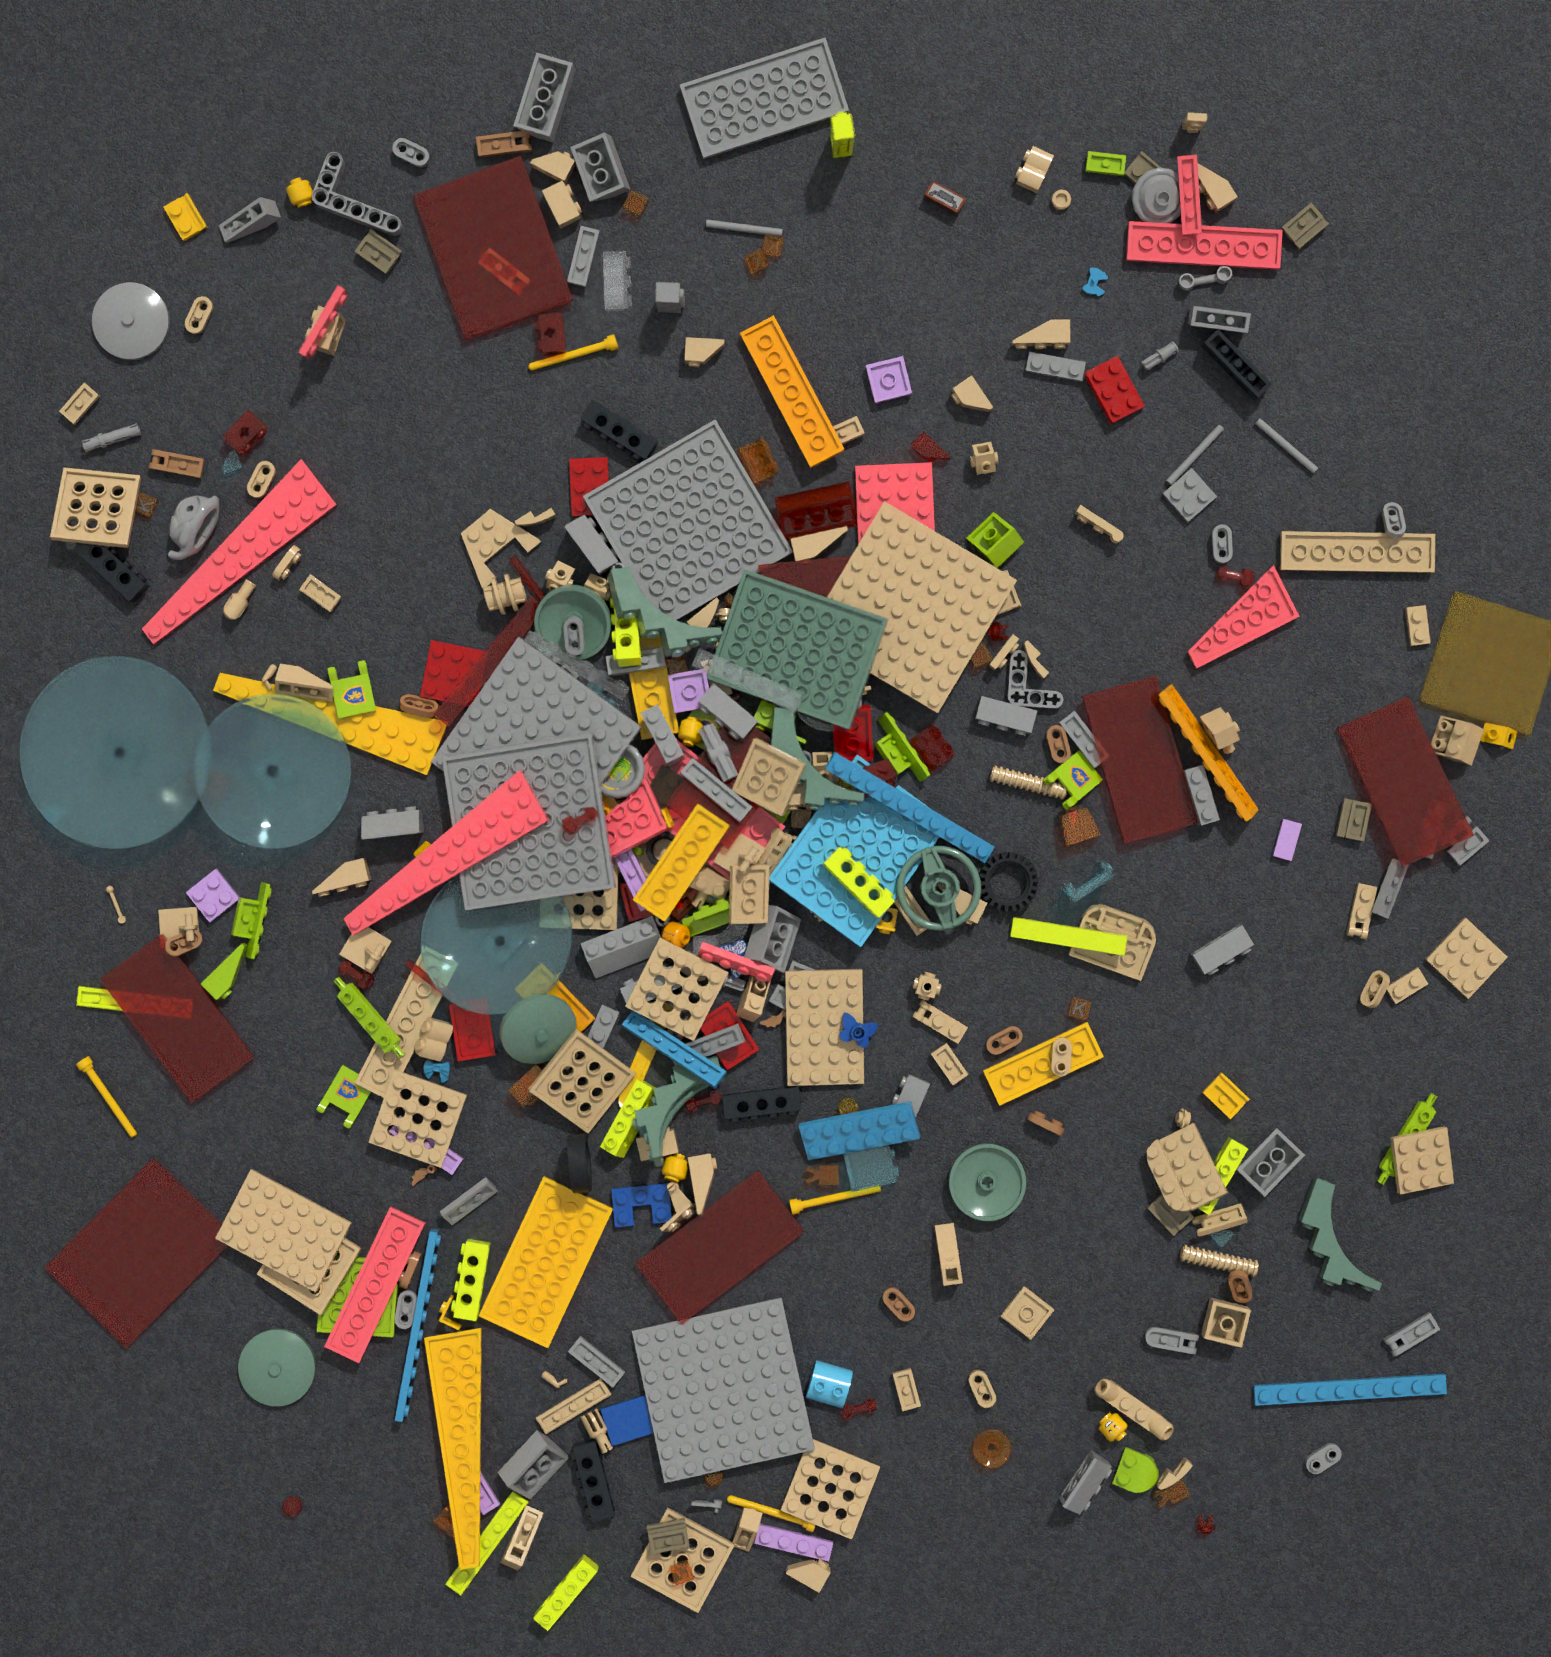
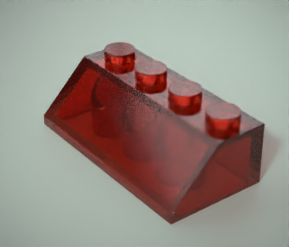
(816, 510)

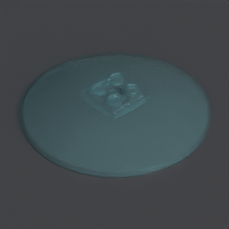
(280, 808)
(476, 973)

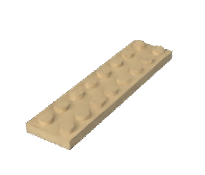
(1357, 552)
(411, 1009)

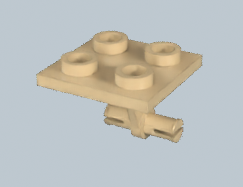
(741, 852)
(178, 921)
(366, 949)
(682, 1206)

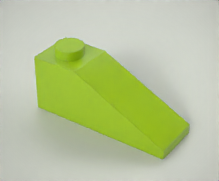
(225, 975)

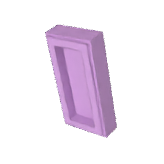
(1287, 839)

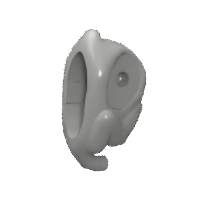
(193, 524)

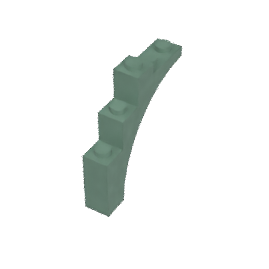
(674, 635)
(817, 786)
(668, 1099)
(1317, 1213)

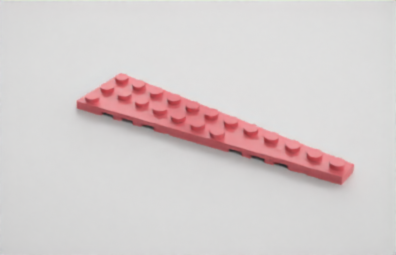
(275, 521)
(485, 830)

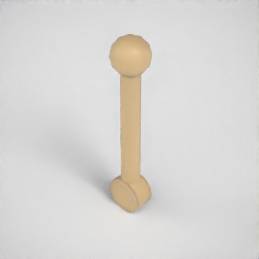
(122, 919)

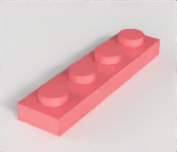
(1189, 195)
(328, 315)
(741, 964)

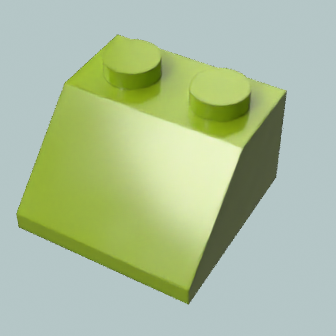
(995, 540)

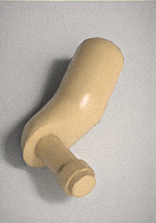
(269, 673)
(548, 1377)

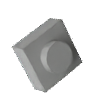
(778, 997)

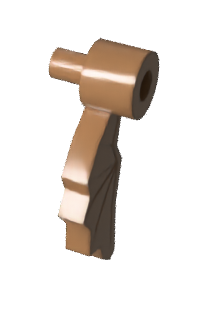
(774, 1020)
(422, 1172)

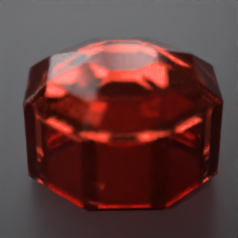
(292, 1506)

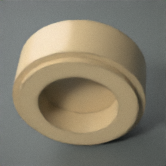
(1061, 200)

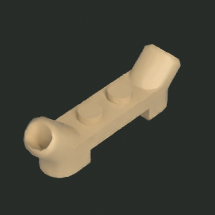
(1134, 1408)

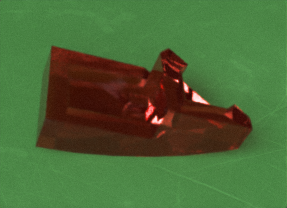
(928, 448)

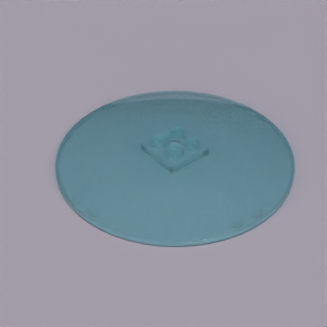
(73, 744)

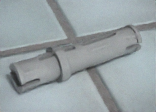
(115, 436)

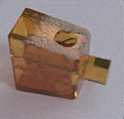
(1078, 825)

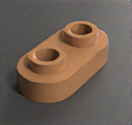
(418, 705)
(1060, 743)
(182, 945)
(1004, 1041)
(1039, 1119)
(406, 1276)
(1240, 1286)
(897, 1304)

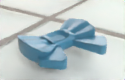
(1091, 286)
(431, 1067)

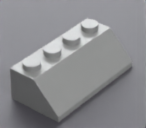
(545, 97)
(621, 946)

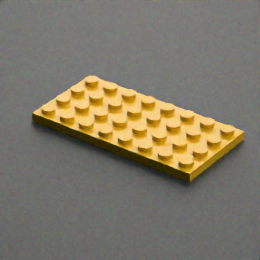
(545, 1262)

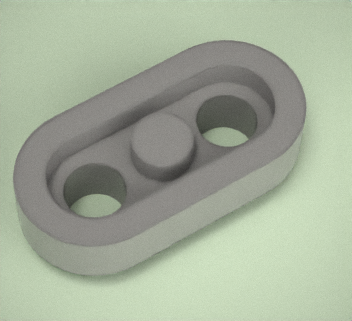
(411, 153)
(1393, 522)
(1223, 544)
(574, 634)
(405, 1308)
(1322, 1456)

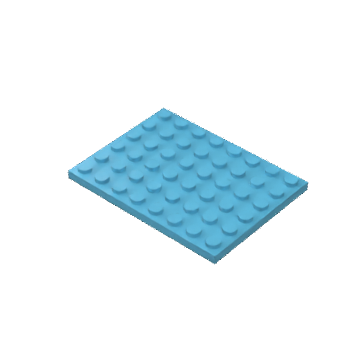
(873, 835)

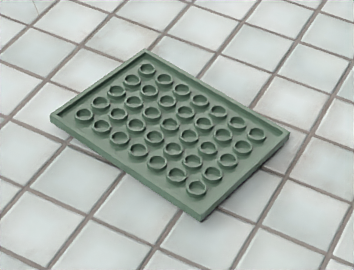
(802, 644)

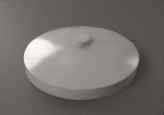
(130, 321)

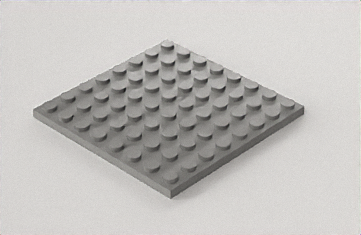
(688, 522)
(537, 702)
(546, 859)
(723, 1390)

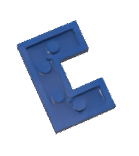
(627, 1197)

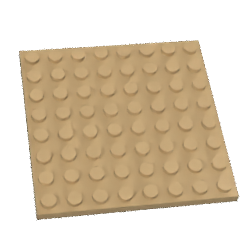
(934, 599)

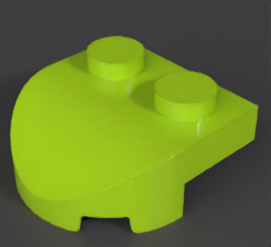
(1136, 1471)

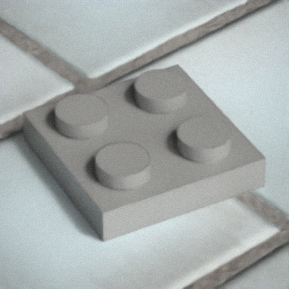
(1189, 495)

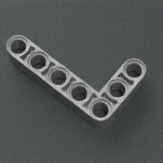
(349, 204)

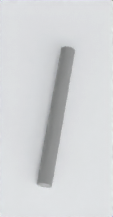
(744, 228)
(1286, 445)
(1195, 454)

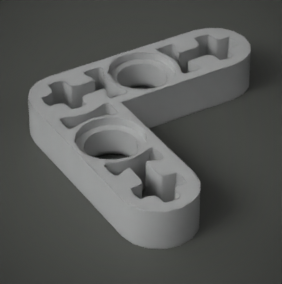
(1021, 687)

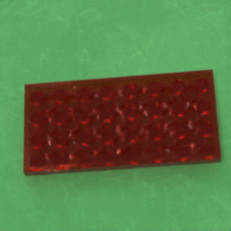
(1139, 760)
(1405, 781)
(177, 1018)
(719, 1247)

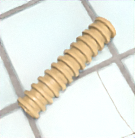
(1027, 782)
(1218, 1260)

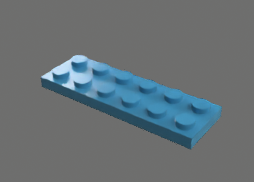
(859, 1130)

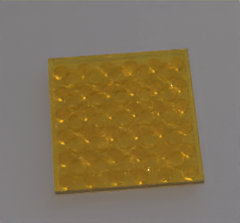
(1490, 663)

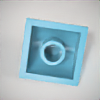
(829, 1384)

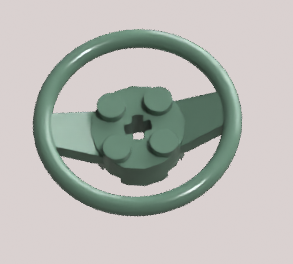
(943, 902)

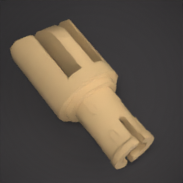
(238, 602)
(599, 1432)

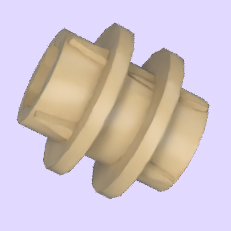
(505, 594)

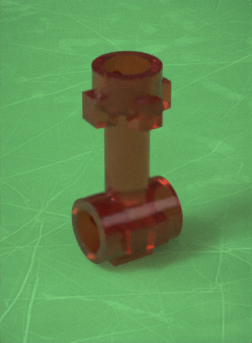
(1245, 577)
(570, 824)
(365, 979)
(714, 1098)
(848, 1410)

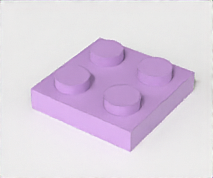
(888, 379)
(687, 689)
(213, 895)

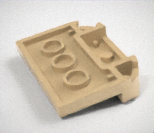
(1139, 942)
(1185, 1170)

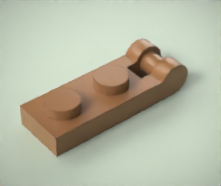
(503, 144)
(177, 463)

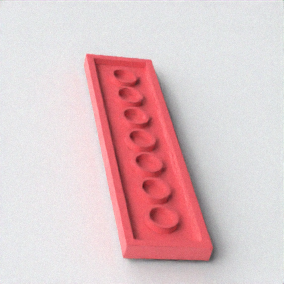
(1212, 248)
(374, 1284)

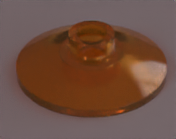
(995, 1457)

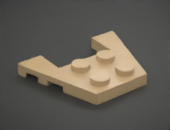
(488, 537)

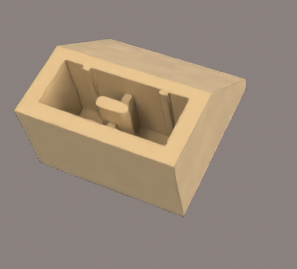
(1456, 740)

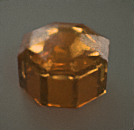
(714, 1478)

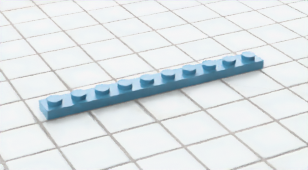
(909, 807)
(416, 1332)
(1350, 1389)

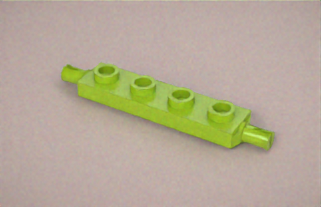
(369, 1018)
(1417, 1121)

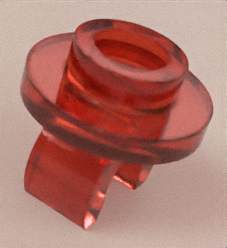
(996, 631)
(1205, 1527)

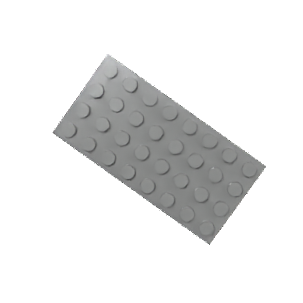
(764, 98)

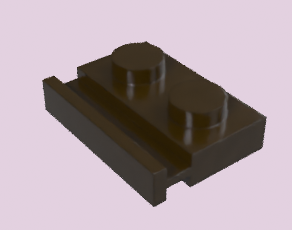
(665, 784)

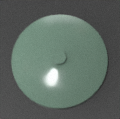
(577, 602)
(537, 1028)
(987, 1182)
(277, 1367)

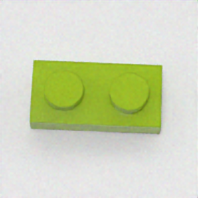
(1105, 163)

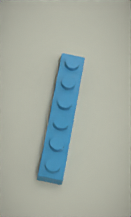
(674, 1049)

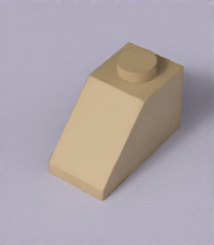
(555, 165)
(701, 350)
(971, 396)
(747, 1529)
(810, 1572)

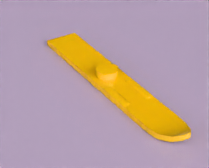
(642, 1061)

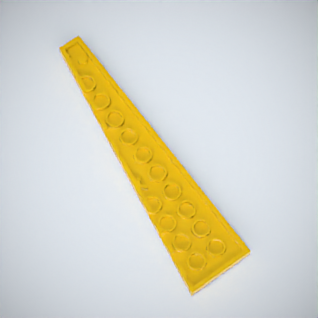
(385, 732)
(456, 1391)

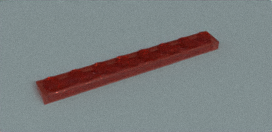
(487, 663)

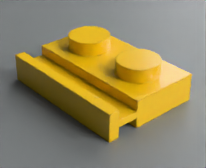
(185, 217)
(1225, 1095)

